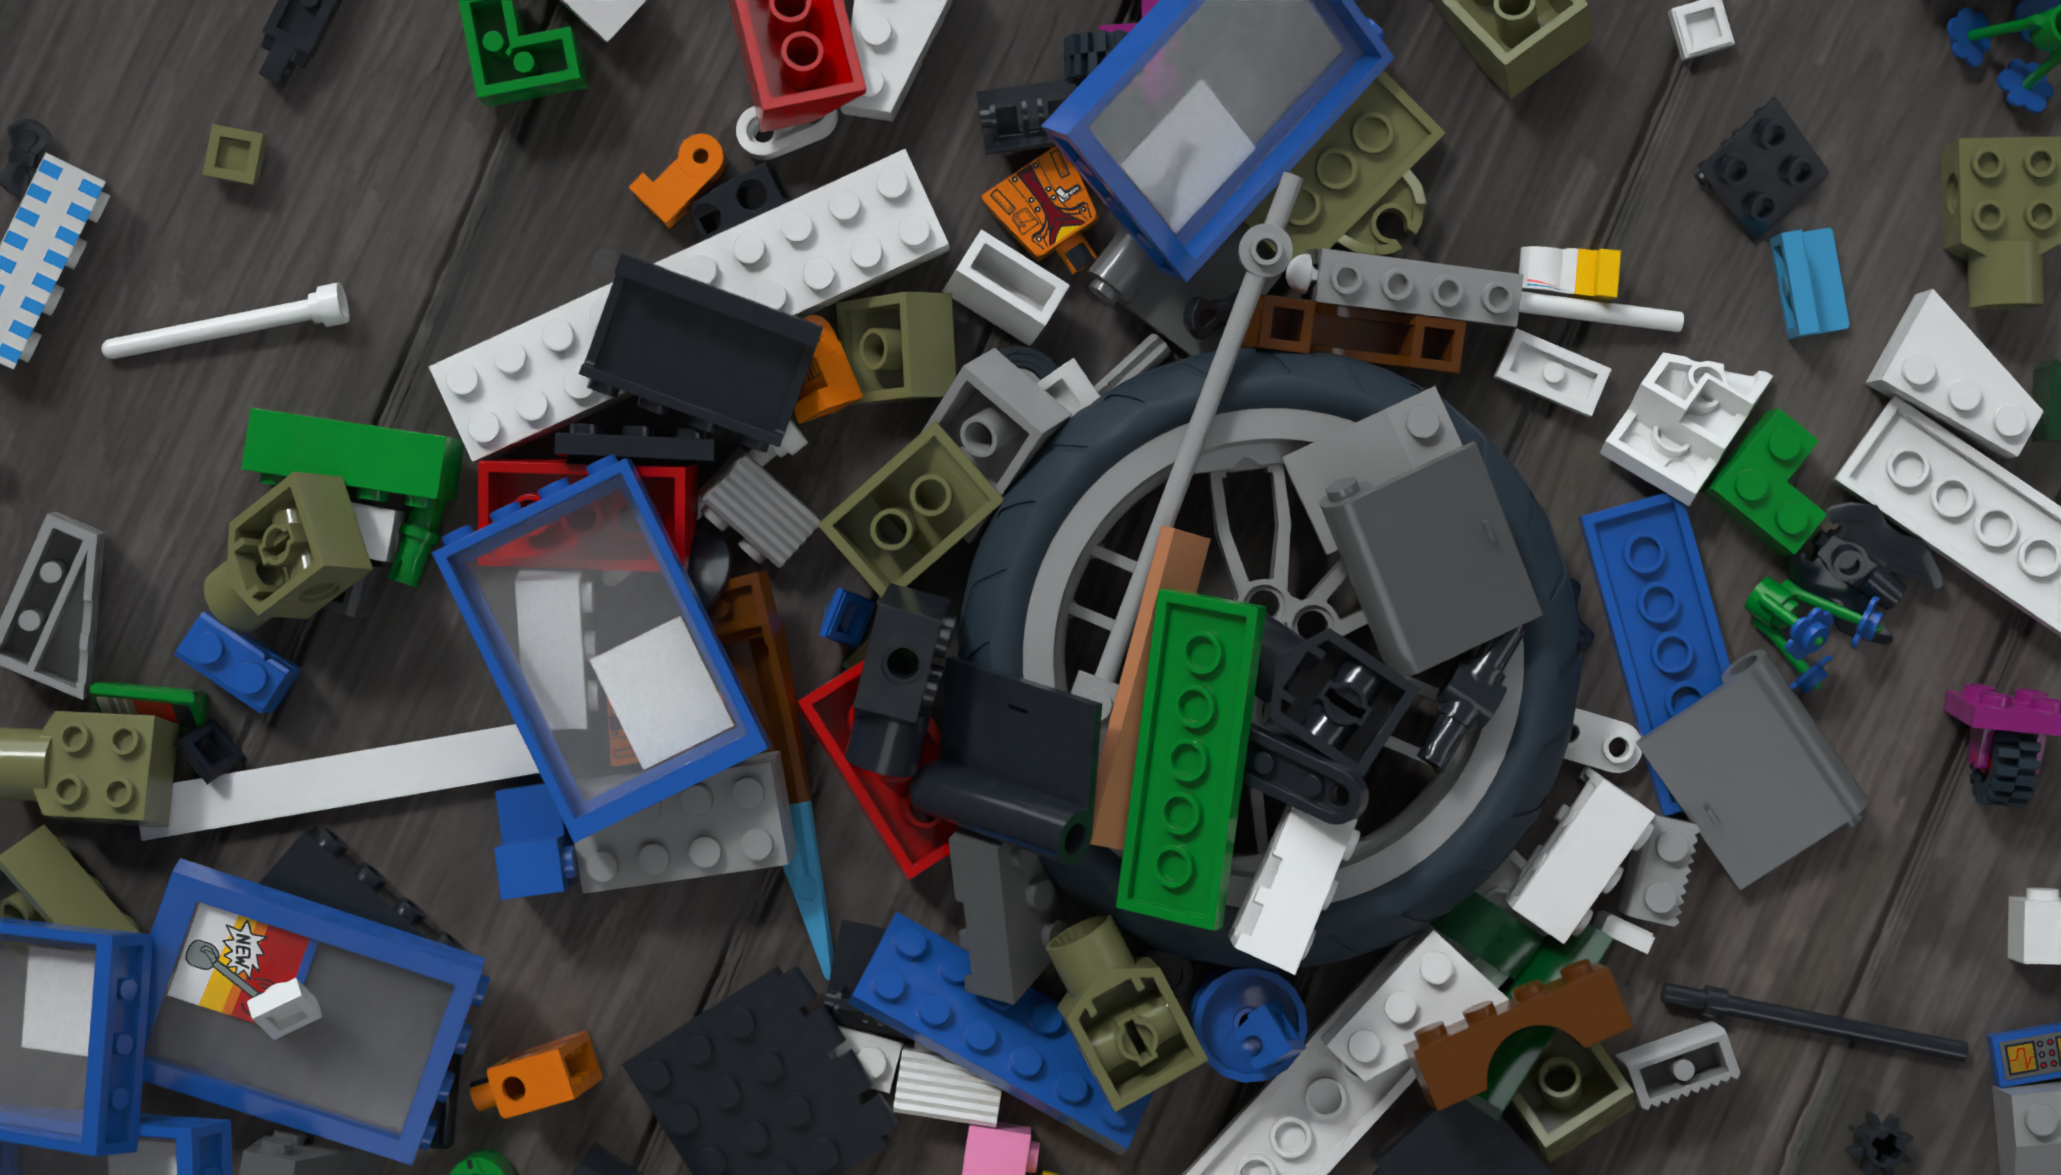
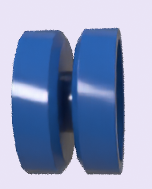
(1221, 1002)

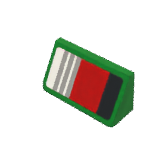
(177, 705)

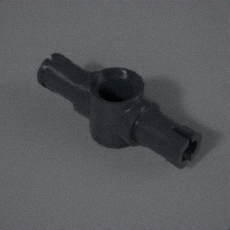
(1469, 697)

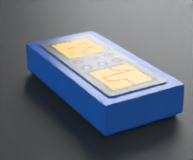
(2025, 1054)

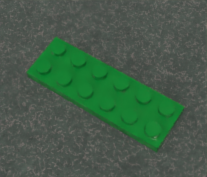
(1190, 758)

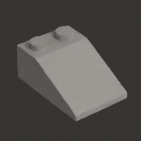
(998, 420)
(1371, 452)
(2029, 1128)

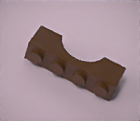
(1357, 333)
(1456, 1058)

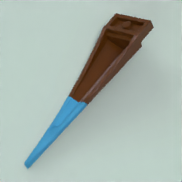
(759, 652)

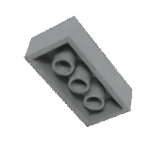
(708, 829)

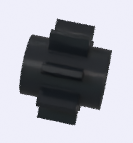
(1894, 1150)

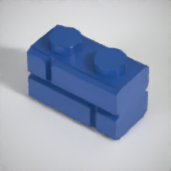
(238, 663)

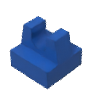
(1275, 1031)

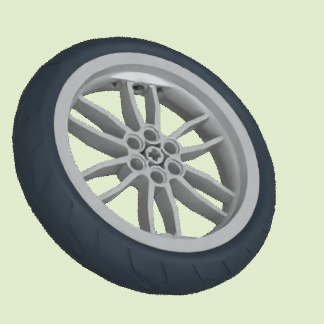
(1272, 406)

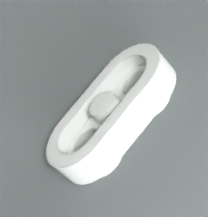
(783, 139)
(1593, 739)

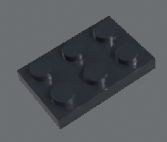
(639, 444)

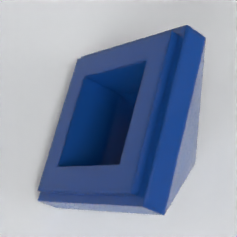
(846, 617)

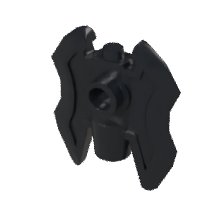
(1859, 562)

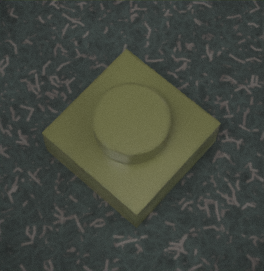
(235, 155)

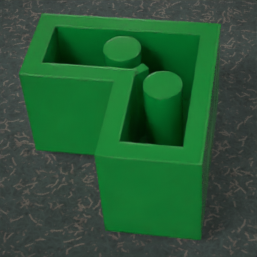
(516, 65)
(1755, 485)

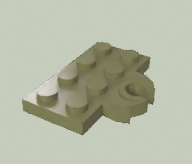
(1359, 174)

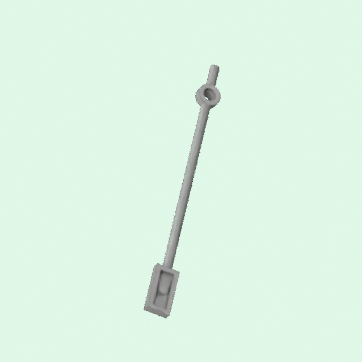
(1102, 685)

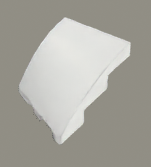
(1683, 423)

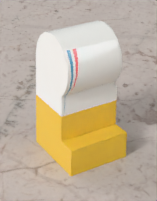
(1571, 272)

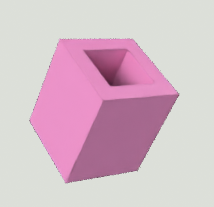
(1000, 1150)

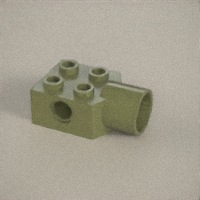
(2002, 215)
(288, 554)
(93, 767)
(1121, 1012)

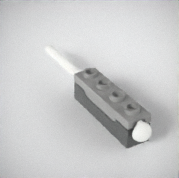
(1448, 292)

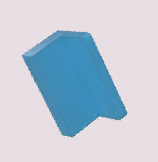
(1809, 282)

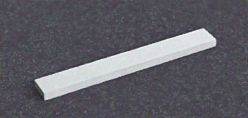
(346, 780)

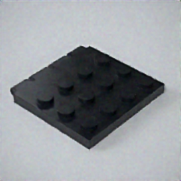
(761, 1087)

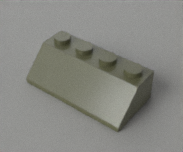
(50, 886)

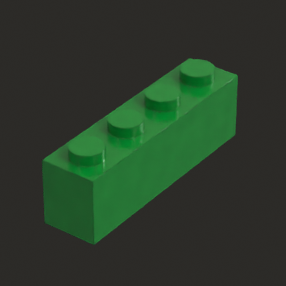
(364, 455)

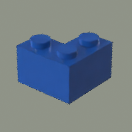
(535, 846)

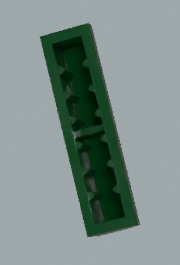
(1522, 1048)

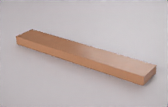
(1177, 566)

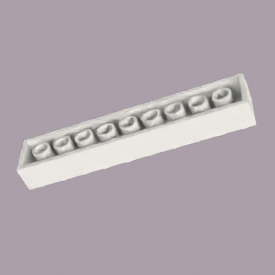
(785, 258)

